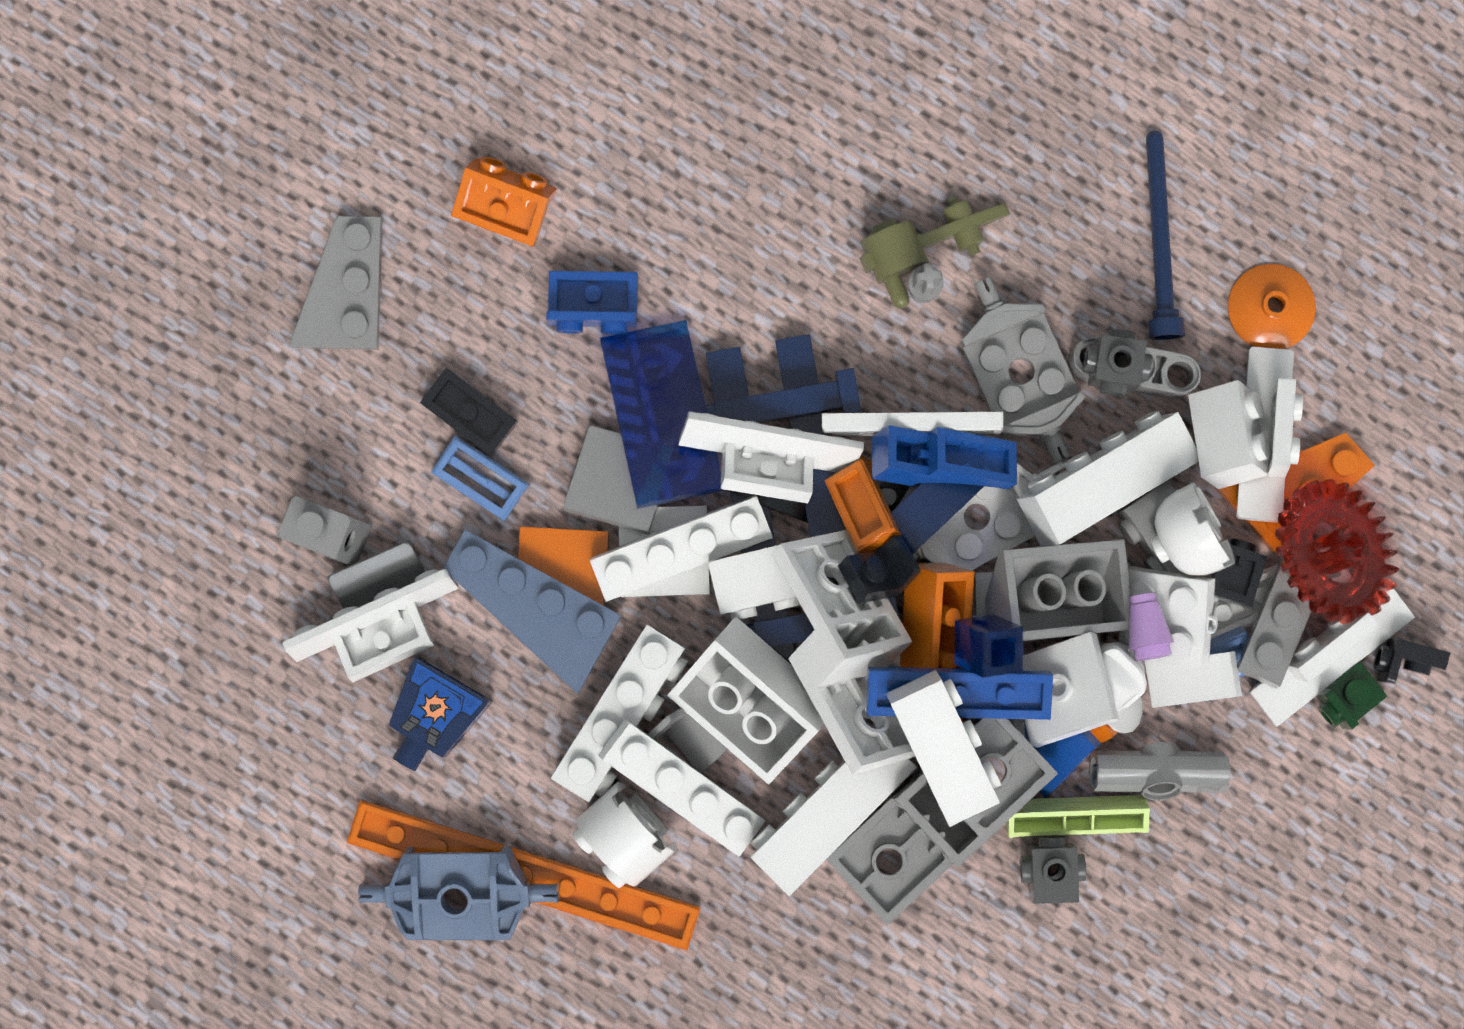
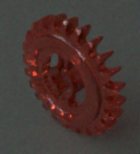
(1349, 546)

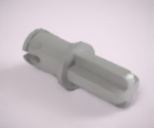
(925, 283)

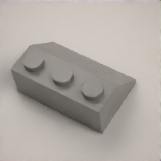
(1062, 589)

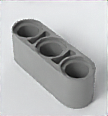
(1157, 382)

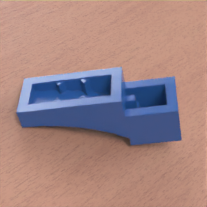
(943, 457)

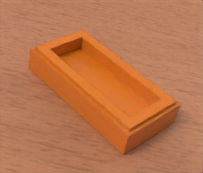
(862, 507)

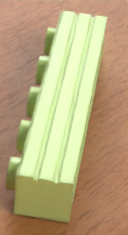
(1080, 816)

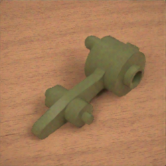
(897, 249)

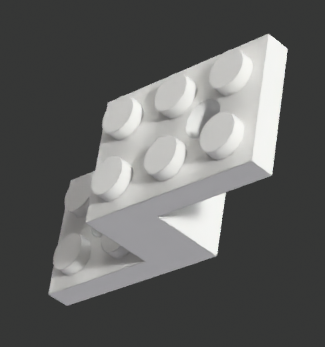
(841, 649)

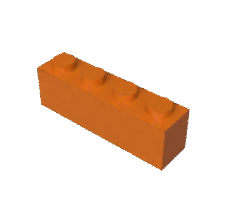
(930, 611)

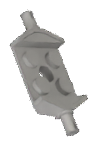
(1024, 334)

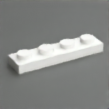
(681, 547)
(681, 787)

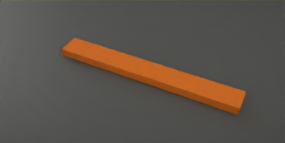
(579, 890)

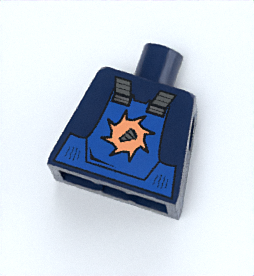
(433, 713)

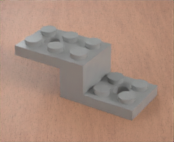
(920, 833)

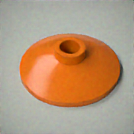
(1250, 310)

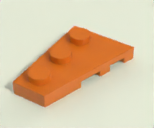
(1332, 459)

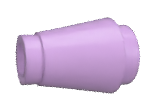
(1148, 628)

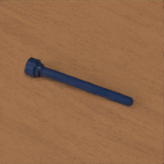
(1166, 320)

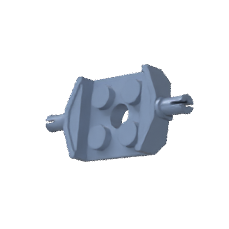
(490, 880)

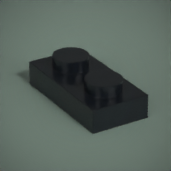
(469, 412)

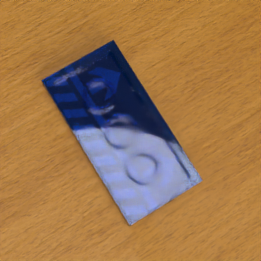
(652, 391)

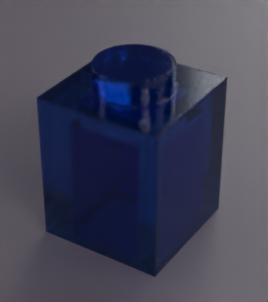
(988, 645)

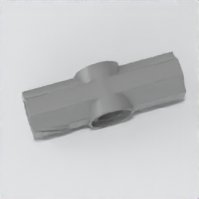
(1159, 771)

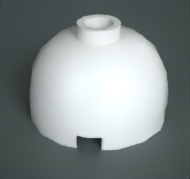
(1190, 534)

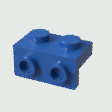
(592, 300)

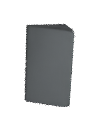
(383, 571)

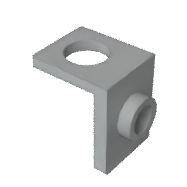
(691, 738)

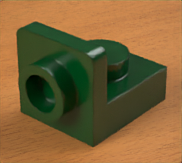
(1350, 698)

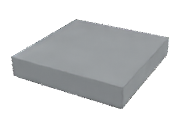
(603, 484)

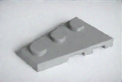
(345, 291)

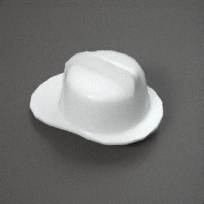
(1126, 682)

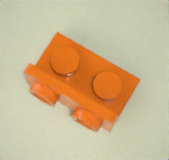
(503, 200)

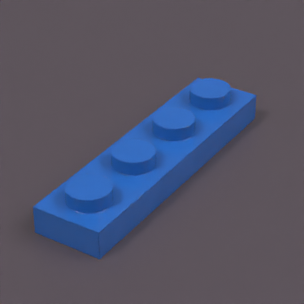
(996, 697)

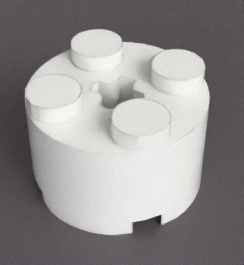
(623, 836)

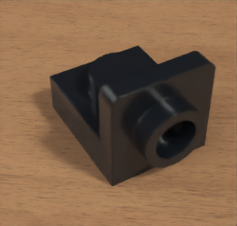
(880, 572)
(1241, 580)
(1416, 659)

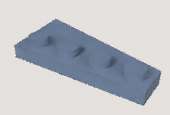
(544, 614)

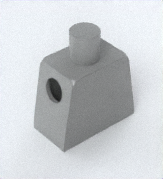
(323, 530)

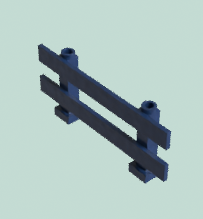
(803, 404)

